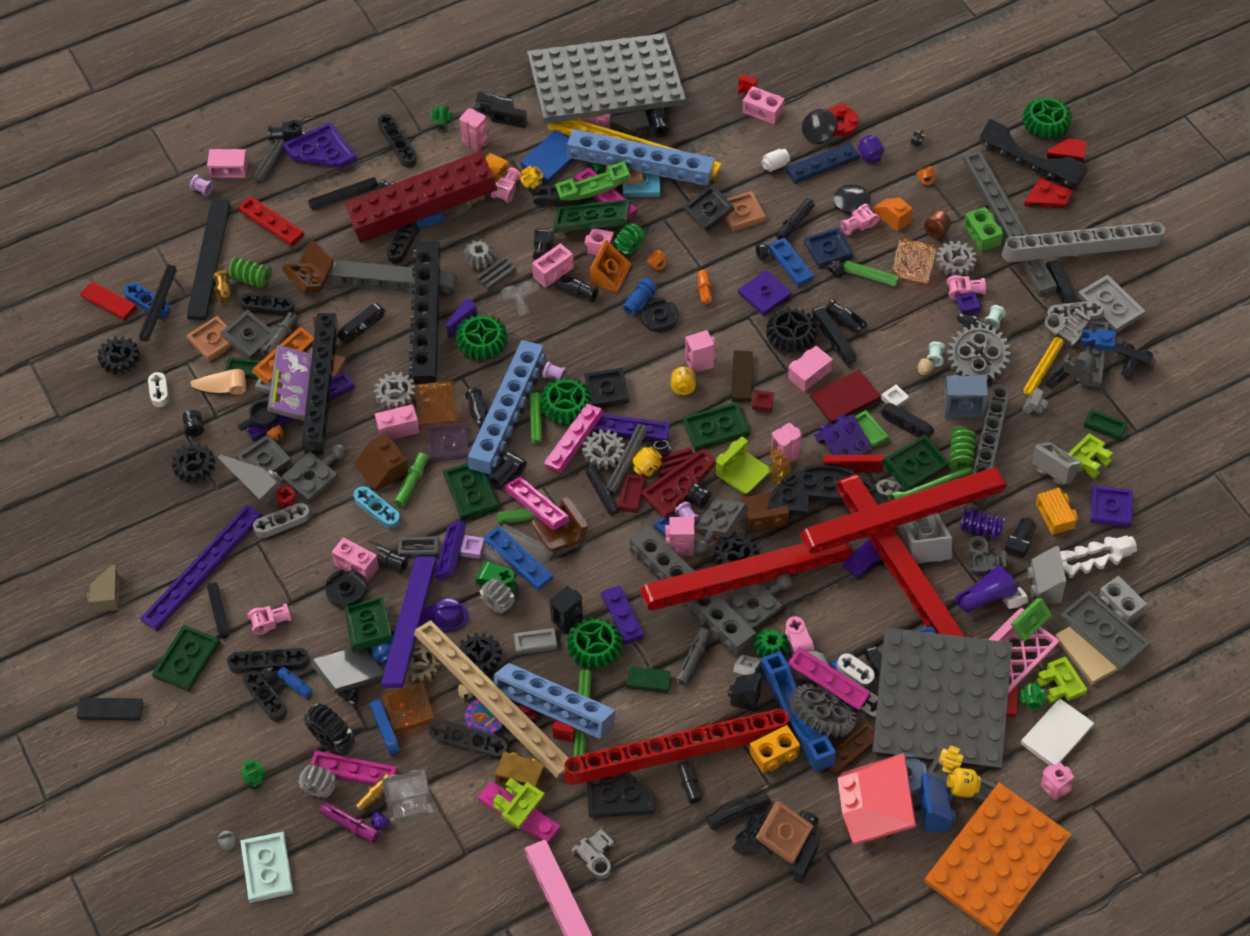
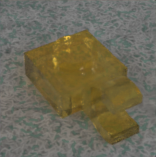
(779, 467)

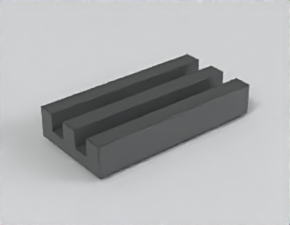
(494, 271)
(418, 549)

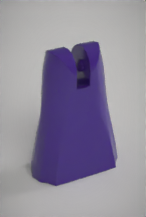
(994, 586)

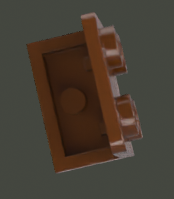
(311, 270)
(761, 518)
(566, 535)

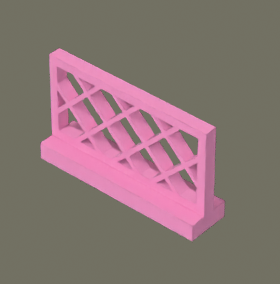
(1006, 633)

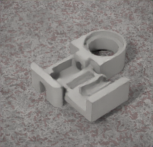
(1072, 327)
(595, 849)

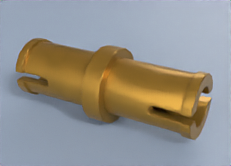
(372, 795)

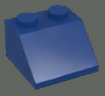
(935, 804)

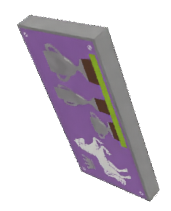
(289, 382)

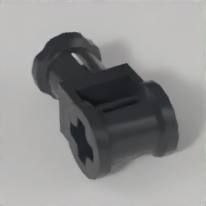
(286, 131)
(542, 241)

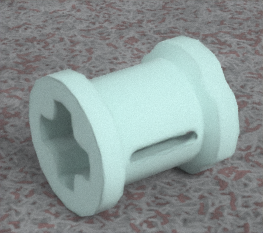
(995, 317)
(936, 352)

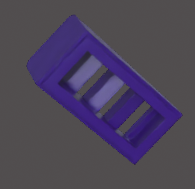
(464, 311)

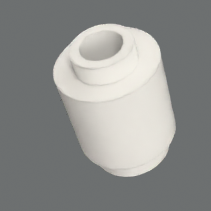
(775, 160)

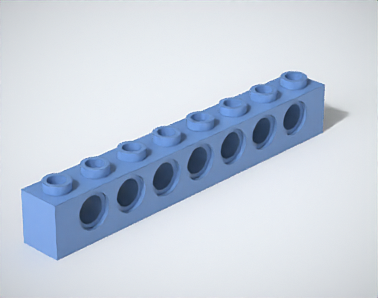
(640, 157)
(506, 407)

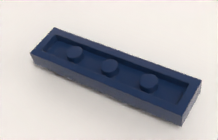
(822, 163)

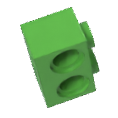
(983, 229)

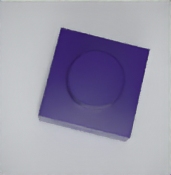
(968, 303)

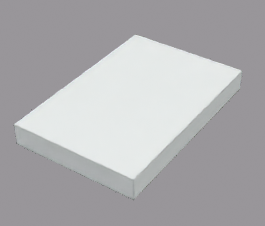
(1057, 733)

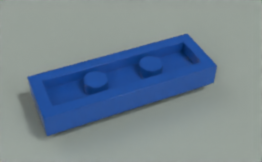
(791, 262)

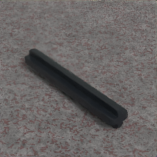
(342, 193)

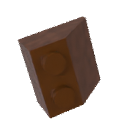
(381, 462)

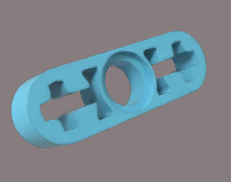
(379, 515)

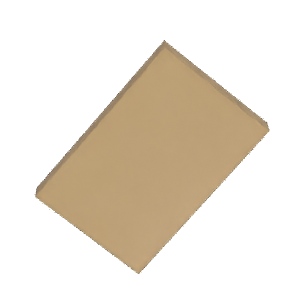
(1086, 658)

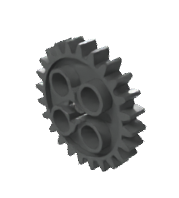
(822, 710)

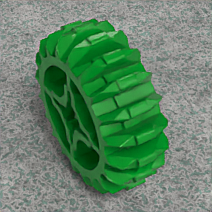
(1047, 117)
(493, 334)
(566, 394)
(597, 650)

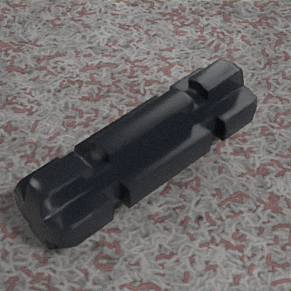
(1058, 376)

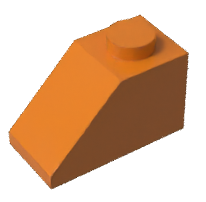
(894, 212)

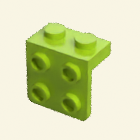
(740, 468)

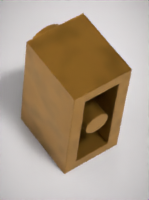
(520, 770)

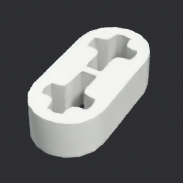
(154, 390)
(855, 669)

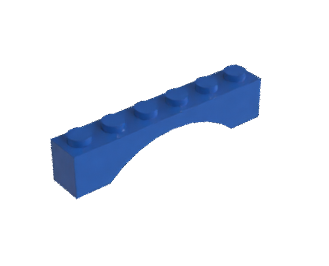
(782, 685)

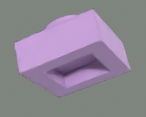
(472, 547)

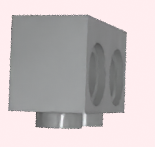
(1125, 599)

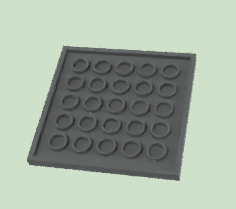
(942, 695)

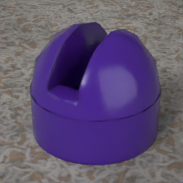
(379, 821)

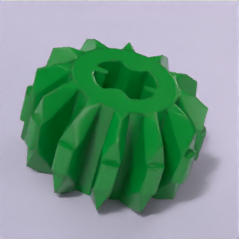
(629, 239)
(771, 642)

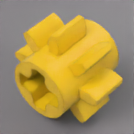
(531, 177)
(950, 759)

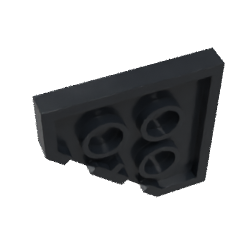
(619, 796)

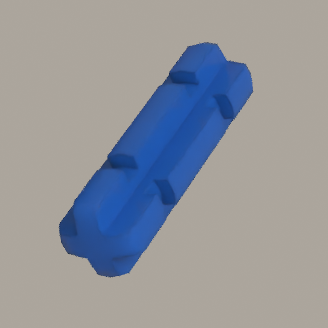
(294, 682)

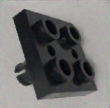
(1133, 357)
(746, 839)

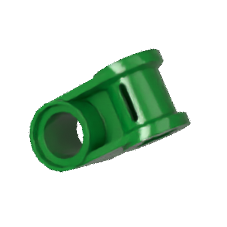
(497, 572)

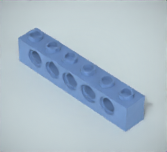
(555, 701)

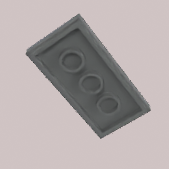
(1105, 630)

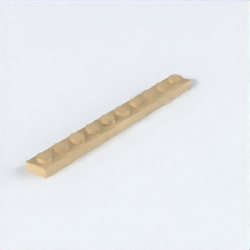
(492, 698)

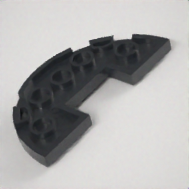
(813, 483)

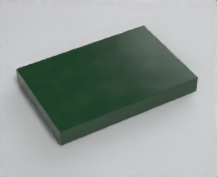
(716, 426)
(915, 462)
(470, 491)
(368, 624)
(186, 658)

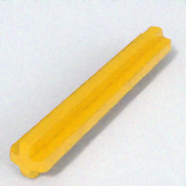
(1044, 365)

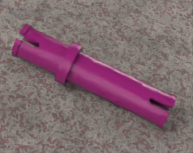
(356, 825)

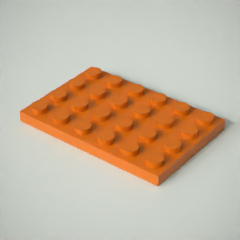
(997, 858)

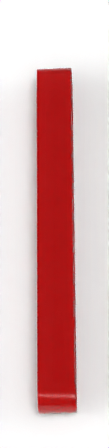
(903, 510)
(900, 563)
(738, 574)
(669, 753)

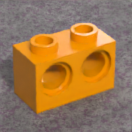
(771, 745)

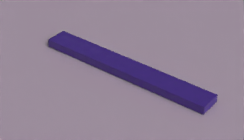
(200, 568)
(408, 622)

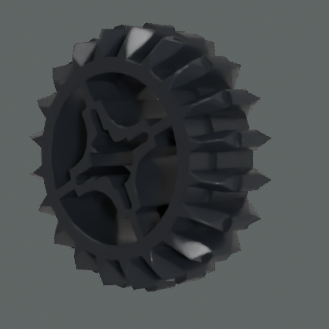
(781, 335)
(329, 729)

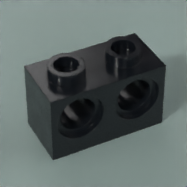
(566, 609)

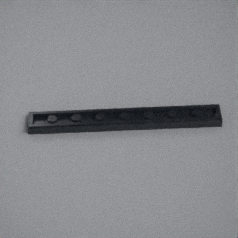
(208, 260)

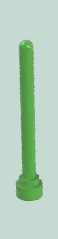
(956, 475)

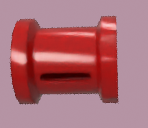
(283, 498)

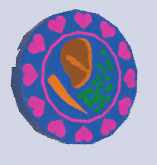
(481, 718)

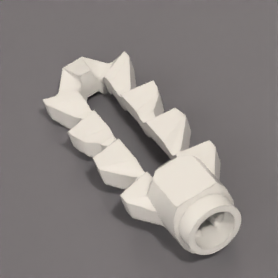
(1119, 549)

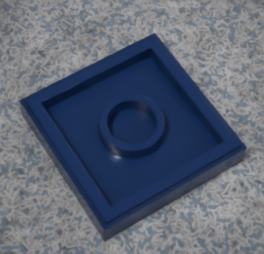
(827, 247)

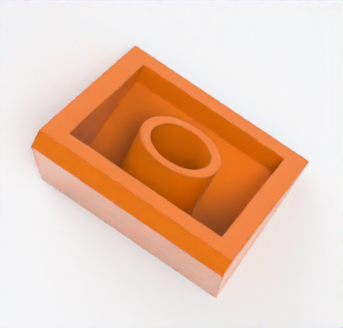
(609, 268)

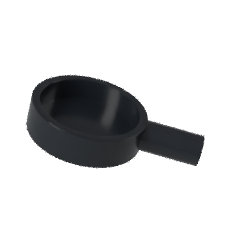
(259, 416)

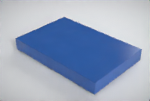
(549, 156)

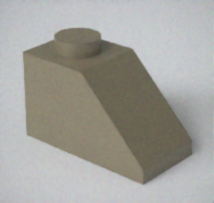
(105, 591)

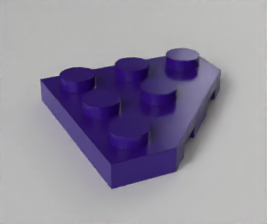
(321, 147)

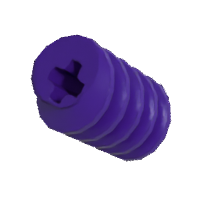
(982, 523)

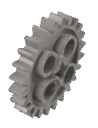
(991, 343)

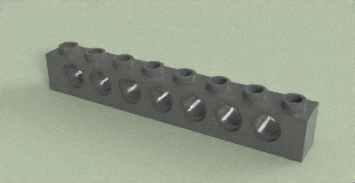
(716, 607)

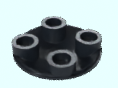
(819, 126)
(851, 197)

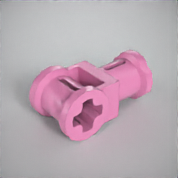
(507, 185)
(861, 218)
(965, 286)
(267, 618)

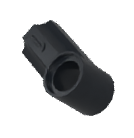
(508, 468)
(1020, 540)

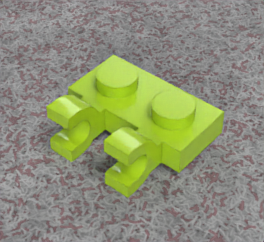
(1087, 450)
(1065, 677)
(523, 804)

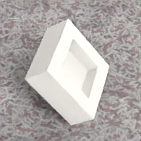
(896, 396)
(1017, 600)

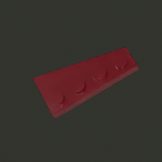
(674, 486)

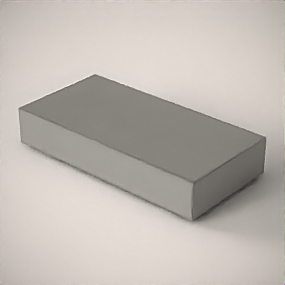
(535, 641)

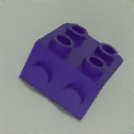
(844, 436)

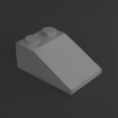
(258, 480)
(927, 539)

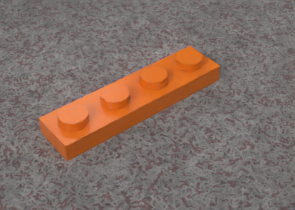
(298, 340)

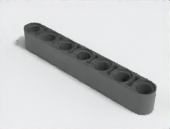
(383, 277)
(994, 419)

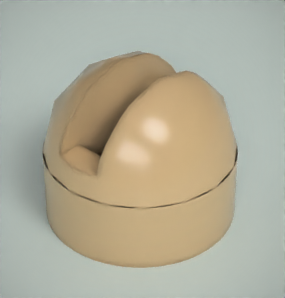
(925, 366)
(462, 689)

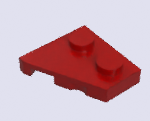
(1049, 195)

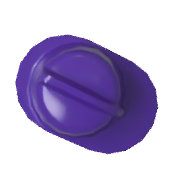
(446, 614)

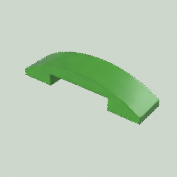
(594, 185)

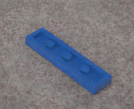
(518, 558)

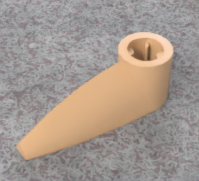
(227, 381)

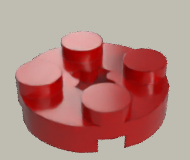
(849, 118)

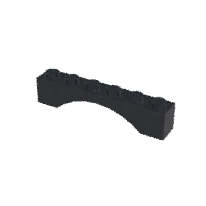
(1066, 168)

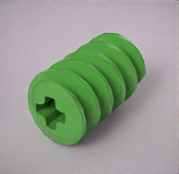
(249, 273)
(962, 448)

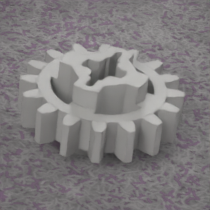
(955, 259)
(395, 391)
(595, 454)

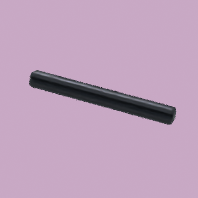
(157, 303)

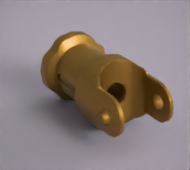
(222, 287)

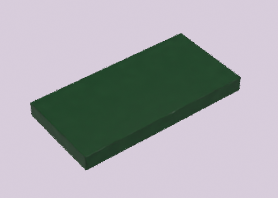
(592, 215)

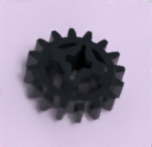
(118, 355)
(193, 462)
(737, 549)
(489, 651)

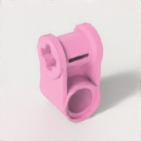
(798, 635)

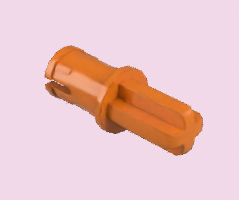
(704, 287)

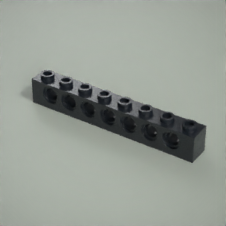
(423, 253)
(320, 383)

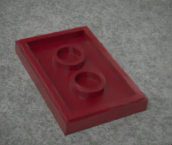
(845, 396)

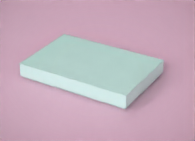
(266, 867)

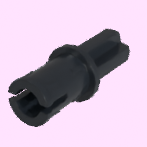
(689, 783)

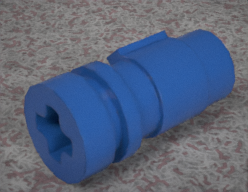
(638, 298)

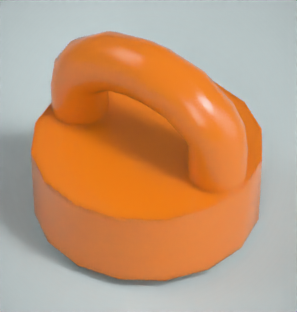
(926, 172)
(656, 258)

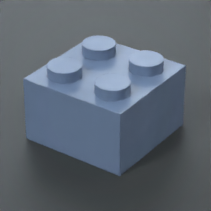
(965, 396)

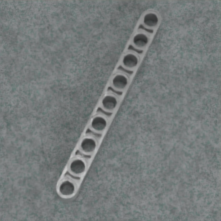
(1083, 241)

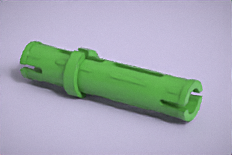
(414, 473)

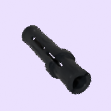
(790, 225)
(748, 806)

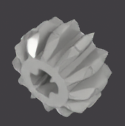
(479, 255)
(497, 596)
(317, 781)

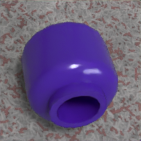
(870, 149)

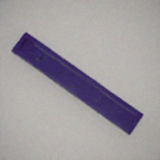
(340, 385)

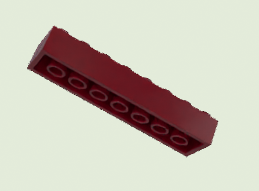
(421, 196)

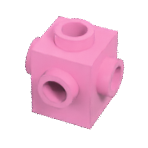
(1057, 780)

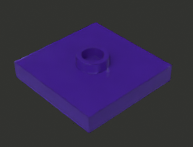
(764, 292)
(1111, 506)

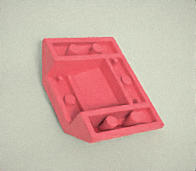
(877, 799)

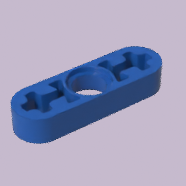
(142, 294)
(384, 727)

